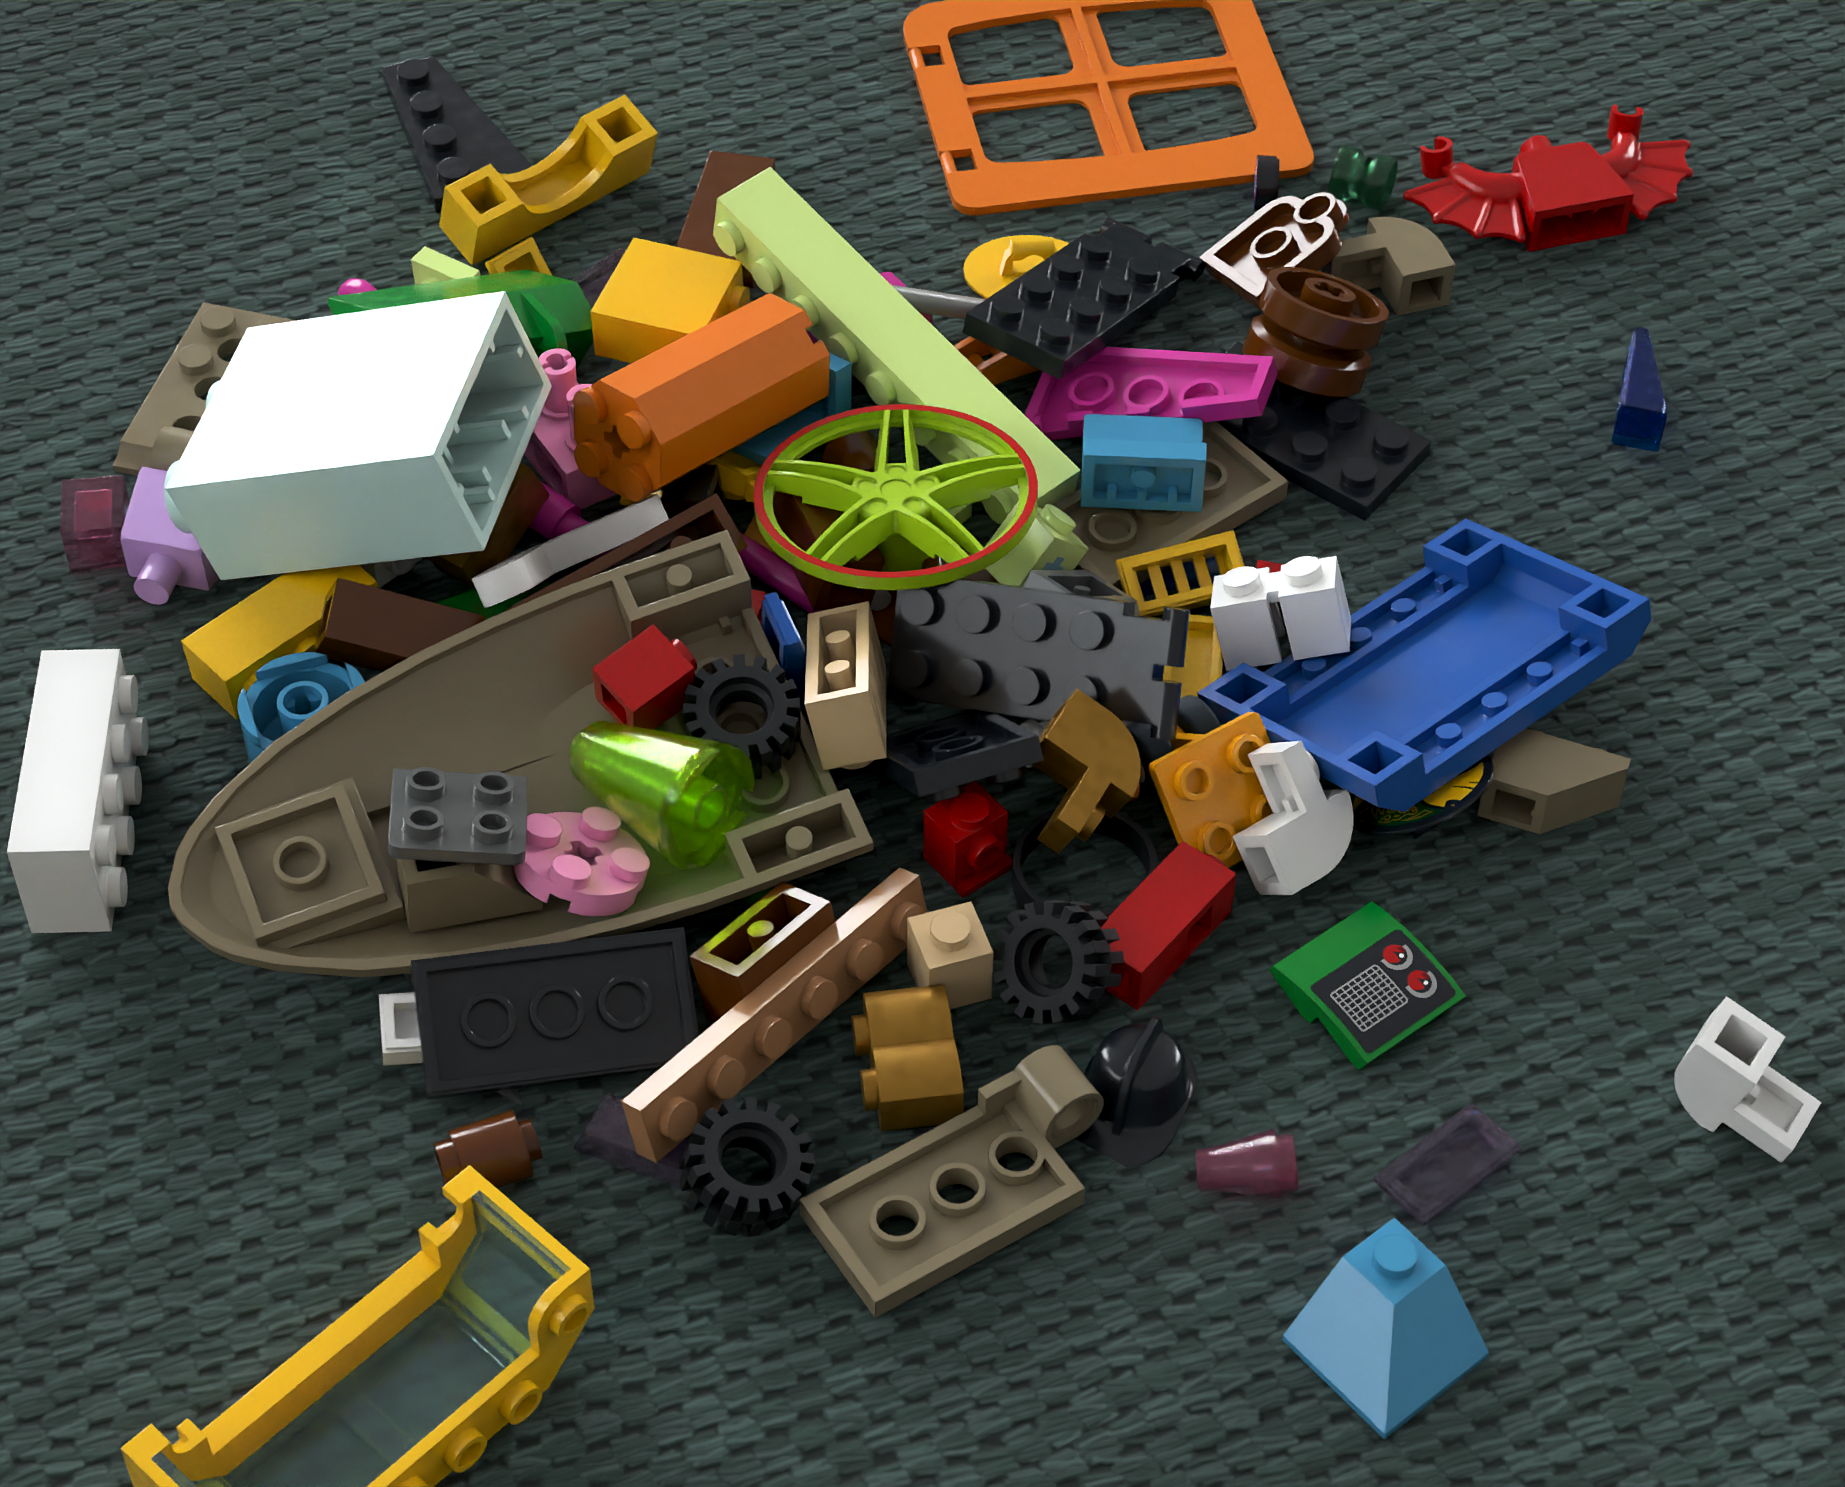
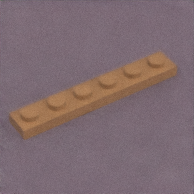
(773, 1016)

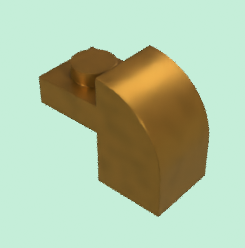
(1092, 758)

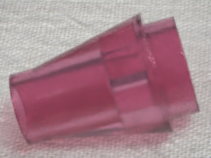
(1250, 1165)

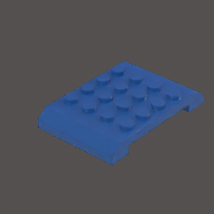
(1442, 666)

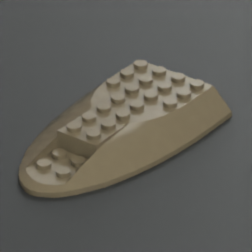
(294, 850)

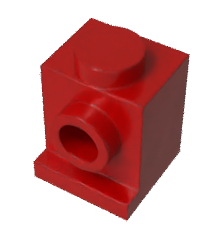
(967, 839)

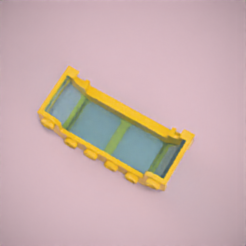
(406, 1374)

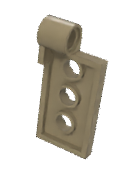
(1022, 1112)

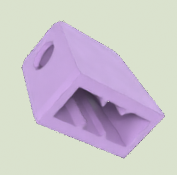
(156, 548)

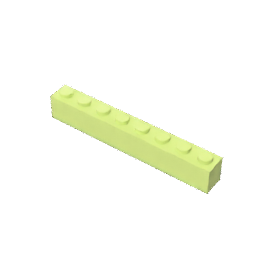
(876, 329)

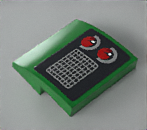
(1367, 983)

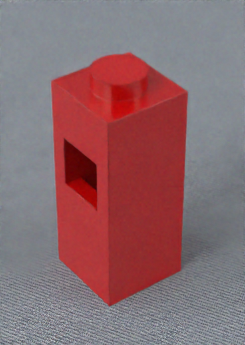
(1168, 920)

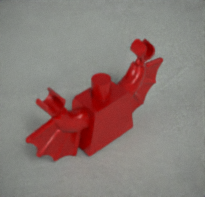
(1555, 191)

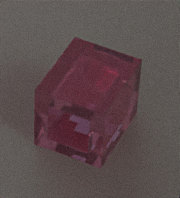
(93, 522)

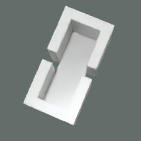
(1311, 604)

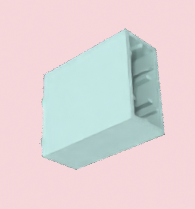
(360, 438)

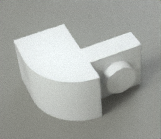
(1307, 823)
(1730, 1082)

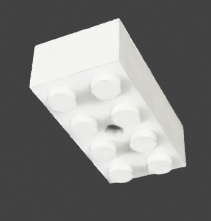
(77, 792)

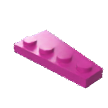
(1154, 386)

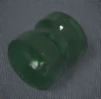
(1363, 177)

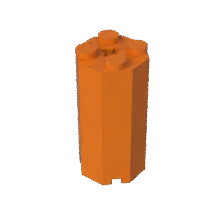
(699, 398)

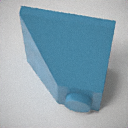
(1388, 1329)

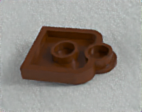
(1277, 236)

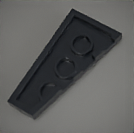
(445, 126)

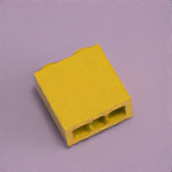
(661, 297)

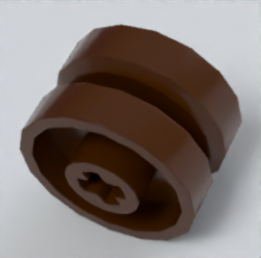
(1316, 330)

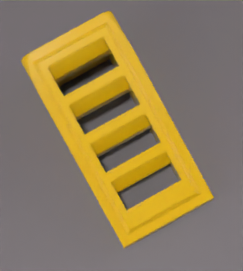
(1221, 546)

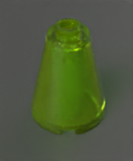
(665, 786)

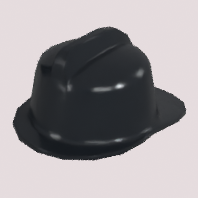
(1144, 1093)

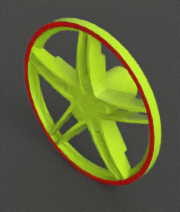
(896, 503)

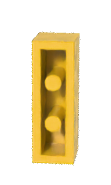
(261, 628)

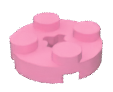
(583, 861)

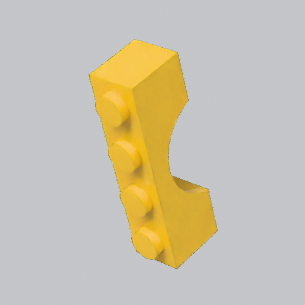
(599, 156)

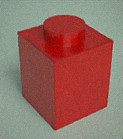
(645, 679)

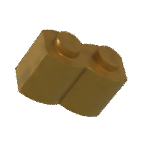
(911, 1057)

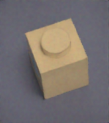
(953, 951)

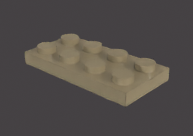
(1235, 490)

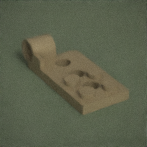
(174, 403)

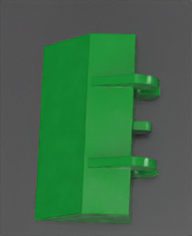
(548, 306)

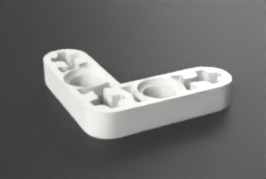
(541, 561)

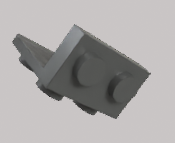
(458, 816)

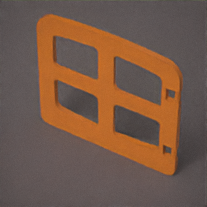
(1105, 92)

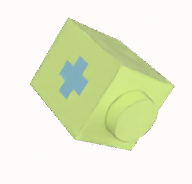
(1045, 547)

